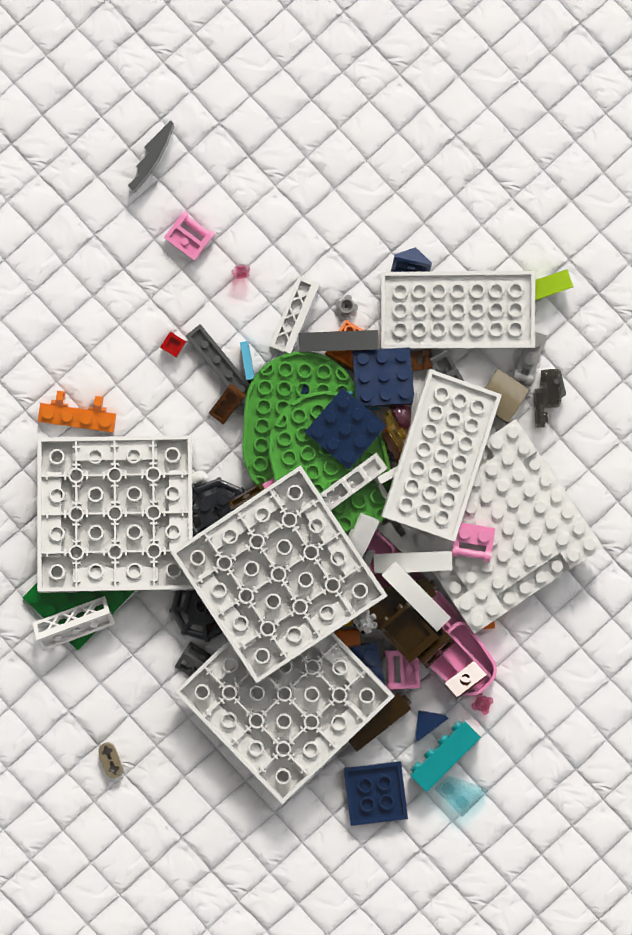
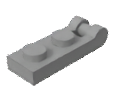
(529, 360)

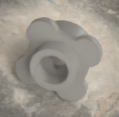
(341, 306)

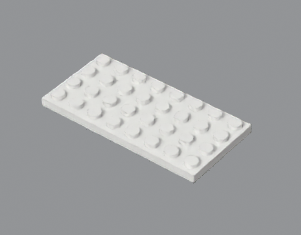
(458, 309)
(441, 455)

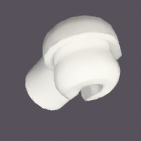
(199, 476)

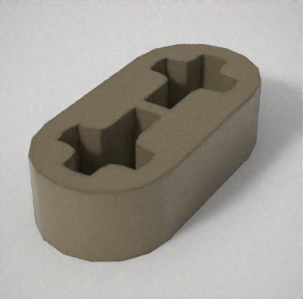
(106, 761)

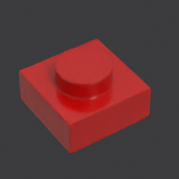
(173, 344)

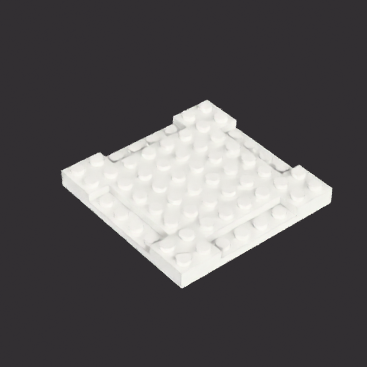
(113, 512)
(534, 537)
(279, 574)
(291, 717)

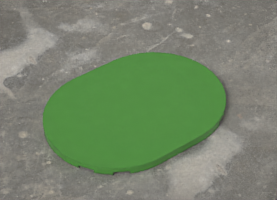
(275, 389)
(293, 447)

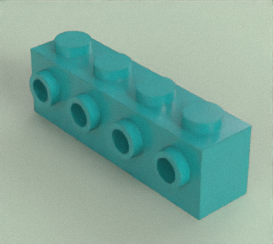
(445, 755)

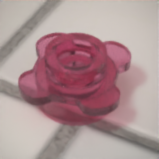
(240, 271)
(483, 708)

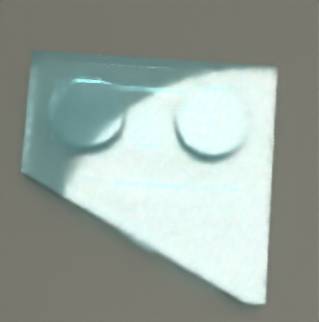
(460, 793)

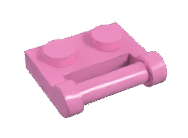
(184, 240)
(474, 535)
(408, 671)

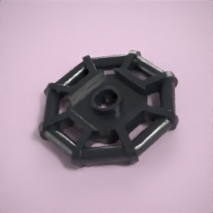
(212, 502)
(195, 616)

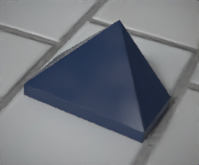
(411, 261)
(428, 722)

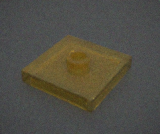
(397, 433)

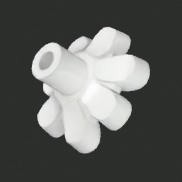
(365, 621)

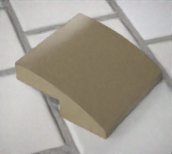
(512, 394)

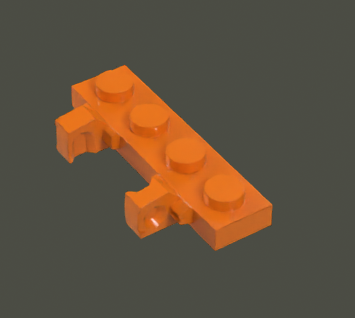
(60, 414)

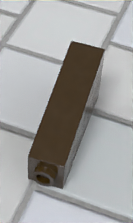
(394, 598)
(381, 721)

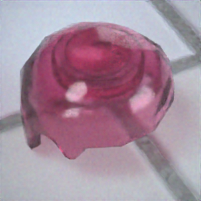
(403, 415)

